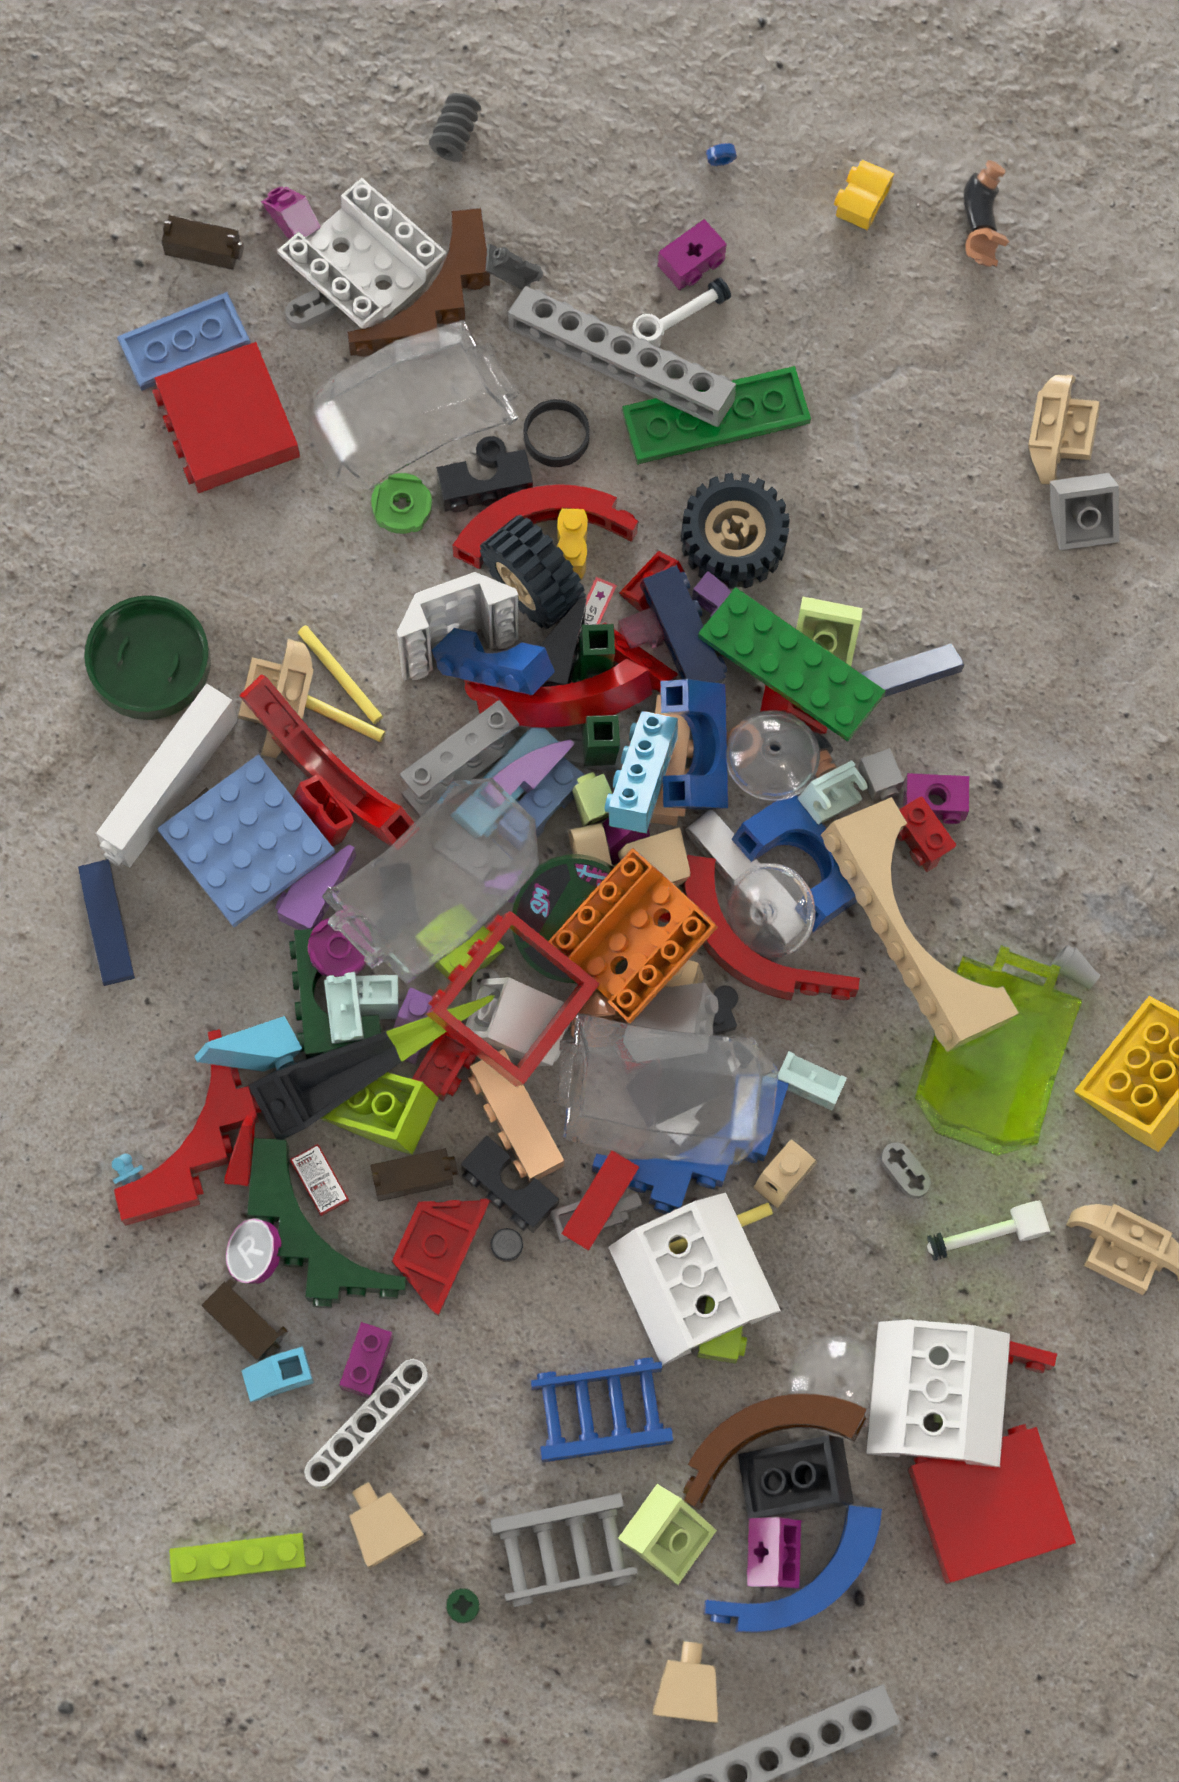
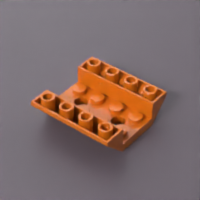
(622, 924)

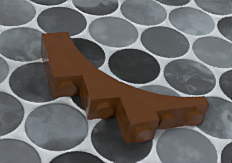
(444, 299)

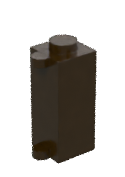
(201, 242)
(413, 1174)
(243, 1322)

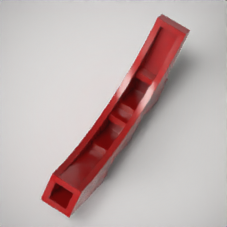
(172, 1183)

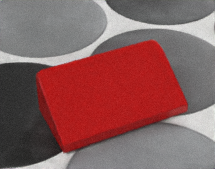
(632, 591)

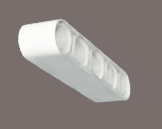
(714, 841)
(362, 1440)

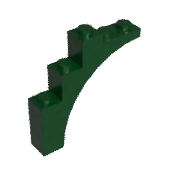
(328, 1271)

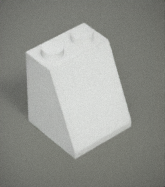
(515, 1017)

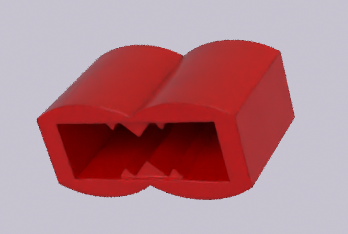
(323, 809)

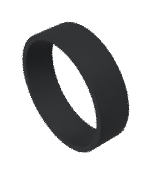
(556, 404)

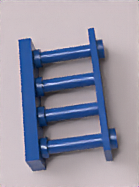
(589, 1442)

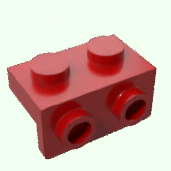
(924, 834)
(443, 1065)

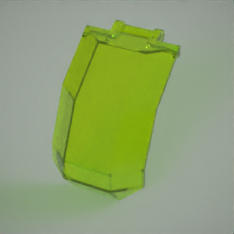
(1001, 1082)

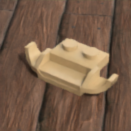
(1061, 427)
(290, 679)
(1126, 1245)

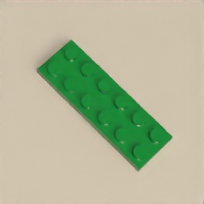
(761, 407)
(791, 664)

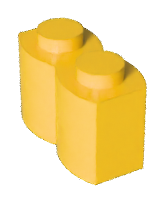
(864, 194)
(572, 538)

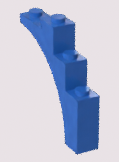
(671, 1178)

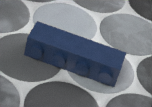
(681, 623)

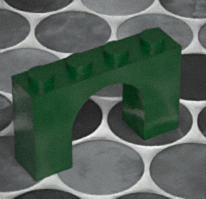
(595, 657)
(316, 1027)

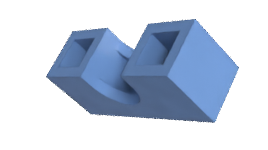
(551, 793)

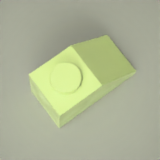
(591, 797)

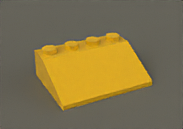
(1139, 1076)

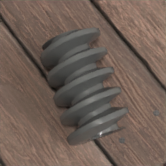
(454, 126)

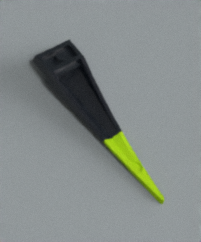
(315, 1086)

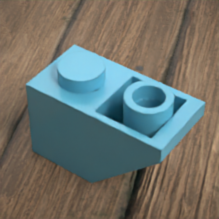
(277, 1374)

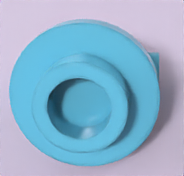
(125, 1169)

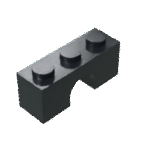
(462, 490)
(528, 1206)

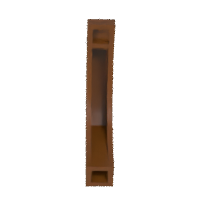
(764, 1418)

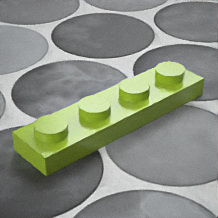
(237, 1558)

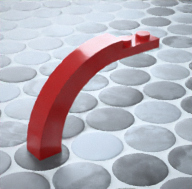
(293, 736)
(745, 963)

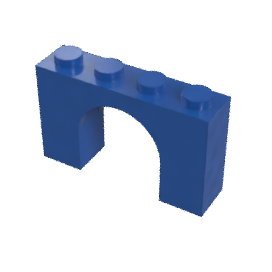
(705, 711)
(791, 824)

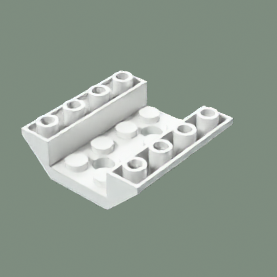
(381, 248)
(464, 604)
(670, 1284)
(962, 1391)

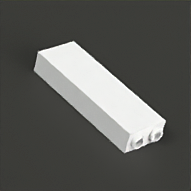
(167, 776)

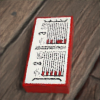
(319, 1180)

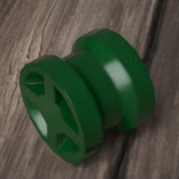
(465, 1610)

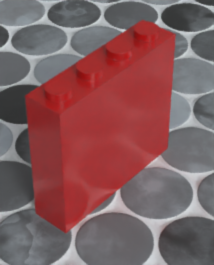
(225, 417)
(989, 1513)

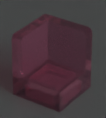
(641, 629)

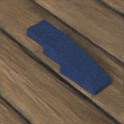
(106, 922)

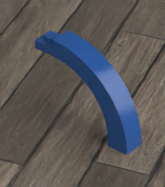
(845, 1565)

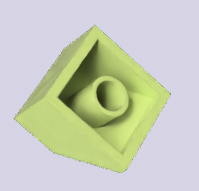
(831, 626)
(667, 1534)

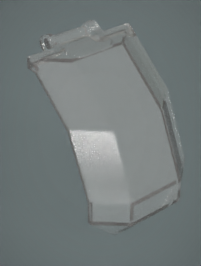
(408, 404)
(438, 879)
(665, 1092)

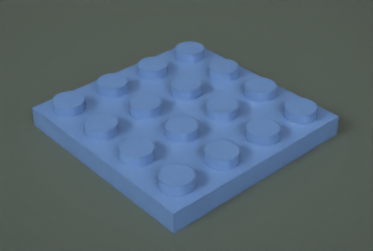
(246, 840)

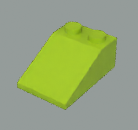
(387, 1112)

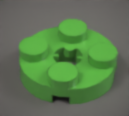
(407, 519)

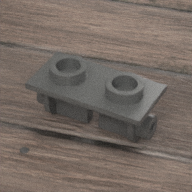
(511, 267)

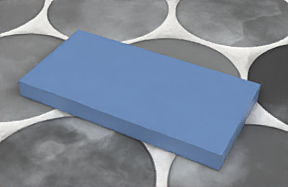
(183, 339)

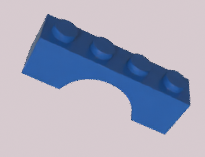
(516, 669)

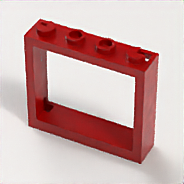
(461, 974)

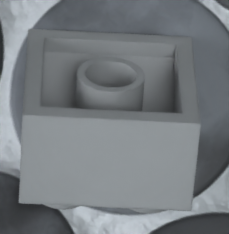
(1085, 510)

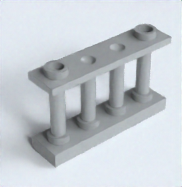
(460, 757)
(574, 1516)

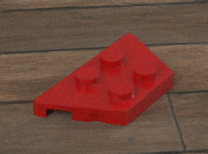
(437, 1246)

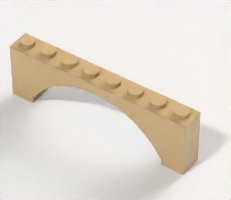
(953, 1005)

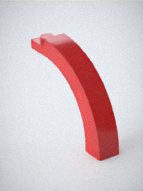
(542, 505)
(570, 703)

